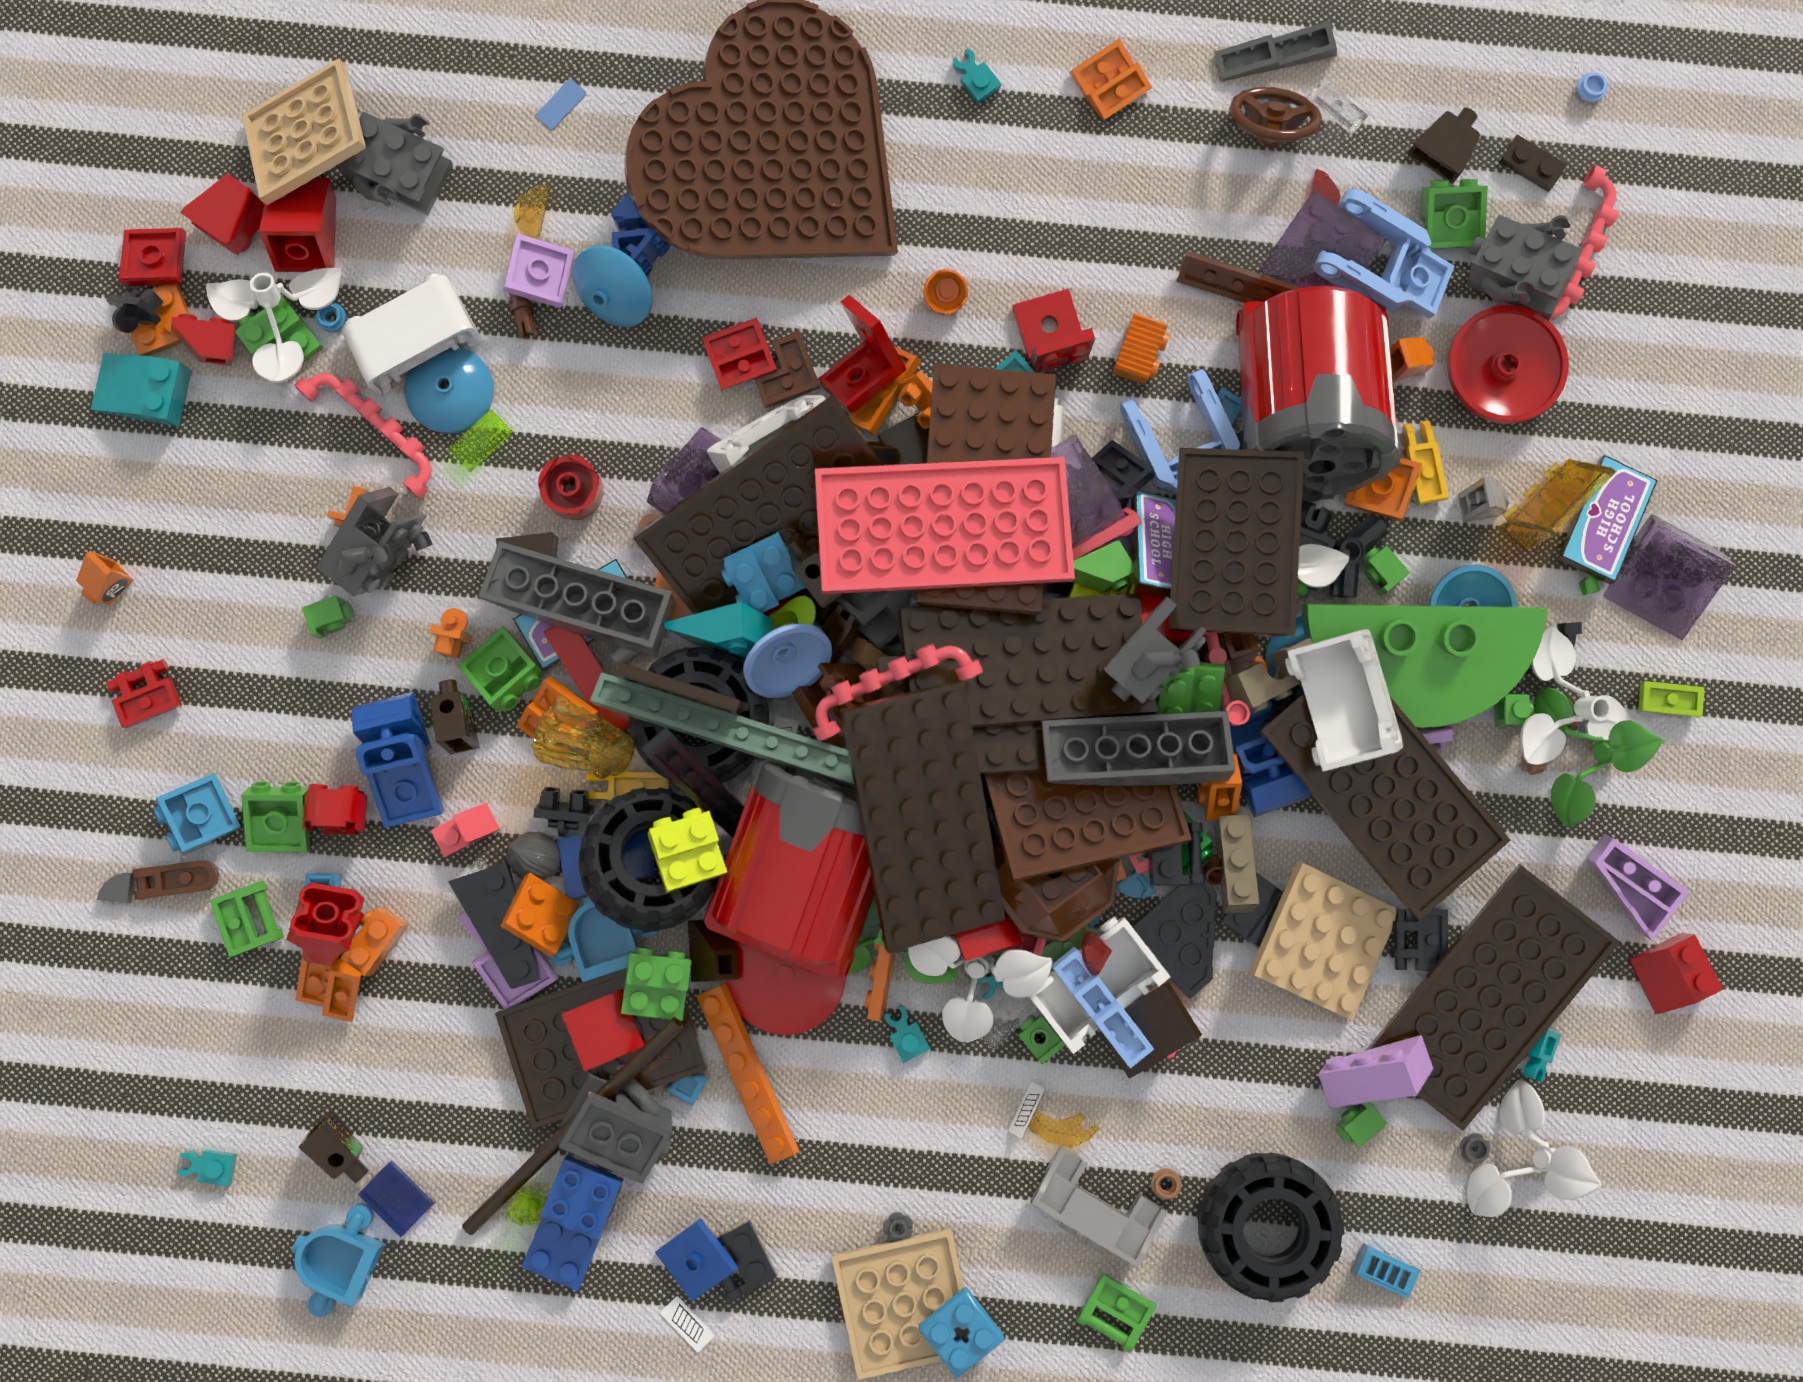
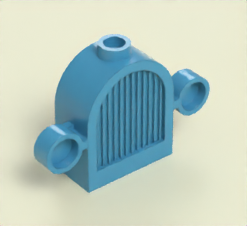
(597, 943)
(338, 1261)

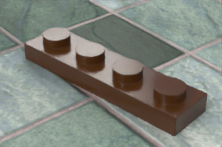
(1229, 279)

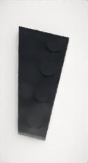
(486, 900)

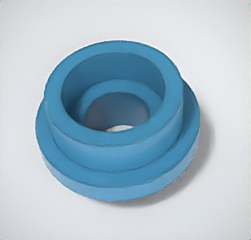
(322, 317)

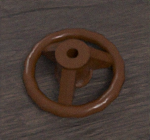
(1274, 121)

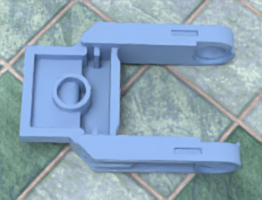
(1412, 271)
(1148, 447)

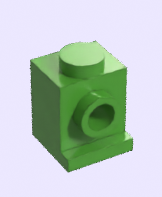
(1383, 568)
(327, 616)
(1513, 710)
(1048, 1047)
(1360, 1124)

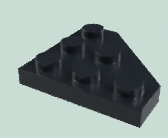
(1183, 935)

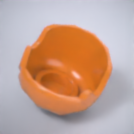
(945, 291)

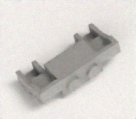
(1085, 1213)

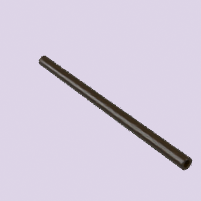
(551, 1146)

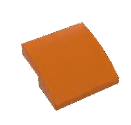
(1110, 79)
(543, 700)
(330, 987)

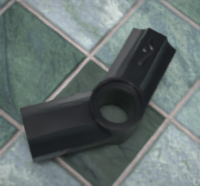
(1359, 542)

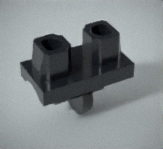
(135, 309)
(564, 814)

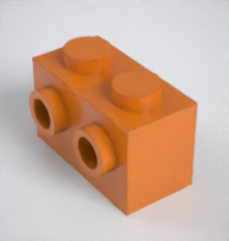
(1221, 797)
(374, 940)

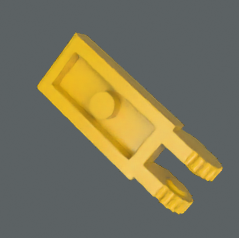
(1431, 482)
(626, 782)

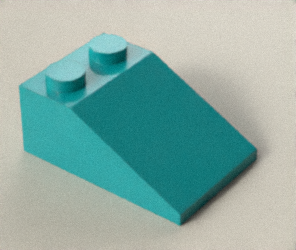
(142, 388)
(726, 628)

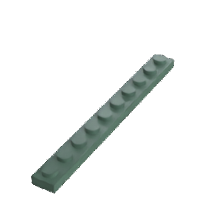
(723, 728)

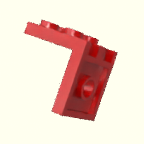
(1053, 349)
(873, 361)

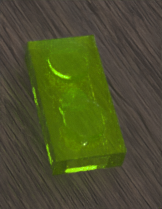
(480, 440)

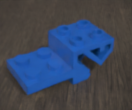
(635, 236)
(396, 759)
(1264, 775)
(572, 1222)

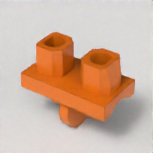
(918, 392)
(451, 634)

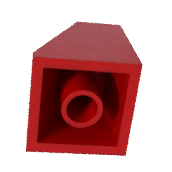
(301, 228)

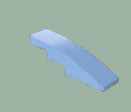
(1102, 1008)

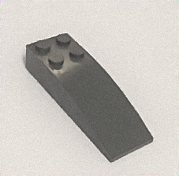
(578, 598)
(1139, 749)

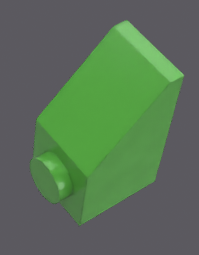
(1104, 569)

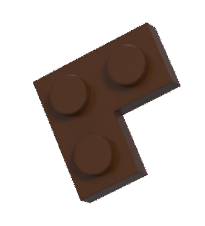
(794, 378)

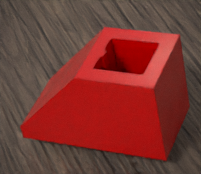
(206, 340)

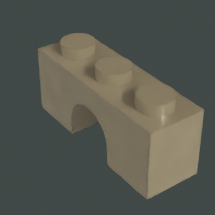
(1256, 686)
(1239, 878)

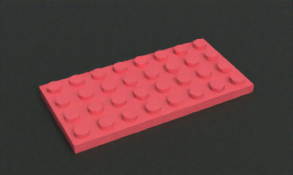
(943, 525)

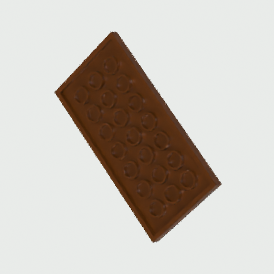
(989, 418)

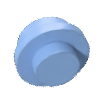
(1592, 87)

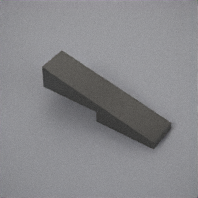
(1276, 53)

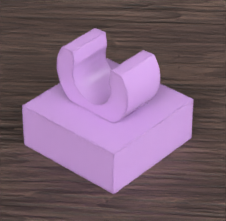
(1437, 735)

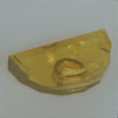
(531, 210)

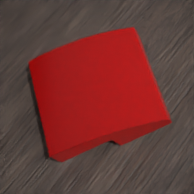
(739, 354)
(988, 939)
(602, 1031)

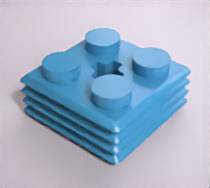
(940, 1332)

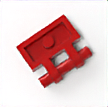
(147, 701)

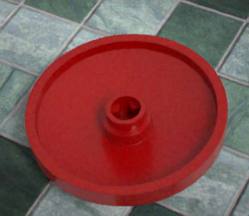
(1507, 364)
(780, 994)

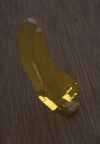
(1063, 1131)

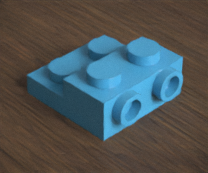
(762, 573)
(196, 815)

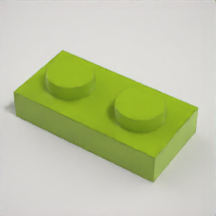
(1671, 699)

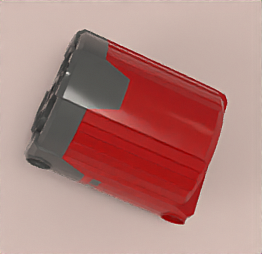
(1331, 370)
(796, 872)

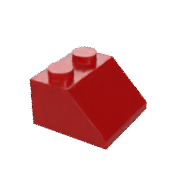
(1675, 973)

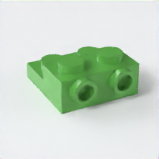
(1454, 212)
(257, 330)
(502, 670)
(1192, 690)
(274, 818)
(656, 984)

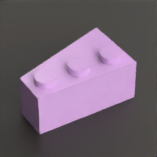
(1638, 886)
(1377, 1073)

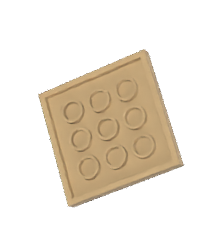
(303, 132)
(1324, 941)
(889, 1293)

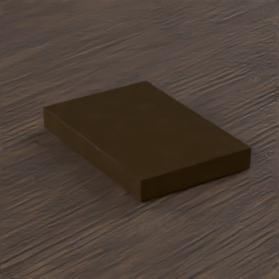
(1163, 1023)

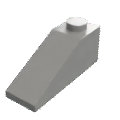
(1483, 500)

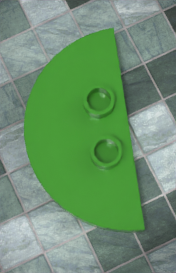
(1439, 658)

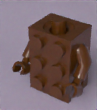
(810, 696)

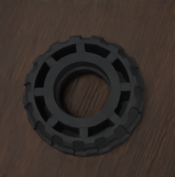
(721, 674)
(607, 881)
(1230, 1200)

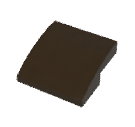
(910, 441)

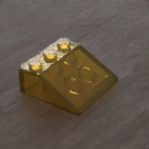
(1554, 501)

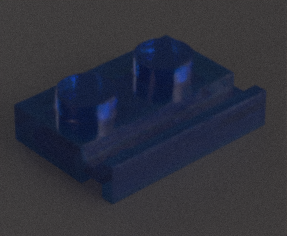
(396, 1198)

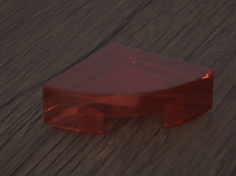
(1325, 186)
(1094, 953)

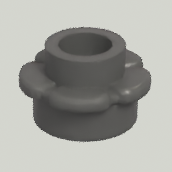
(1482, 1151)
(895, 1219)

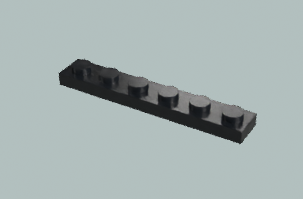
(695, 779)

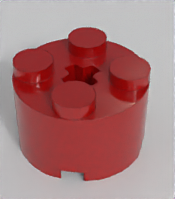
(571, 471)
(335, 810)

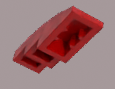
(583, 668)

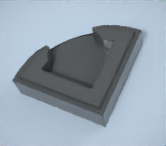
(117, 888)

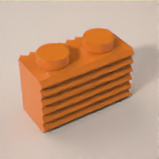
(1140, 348)

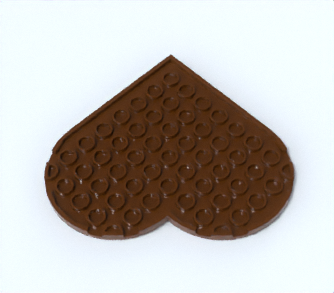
(772, 145)

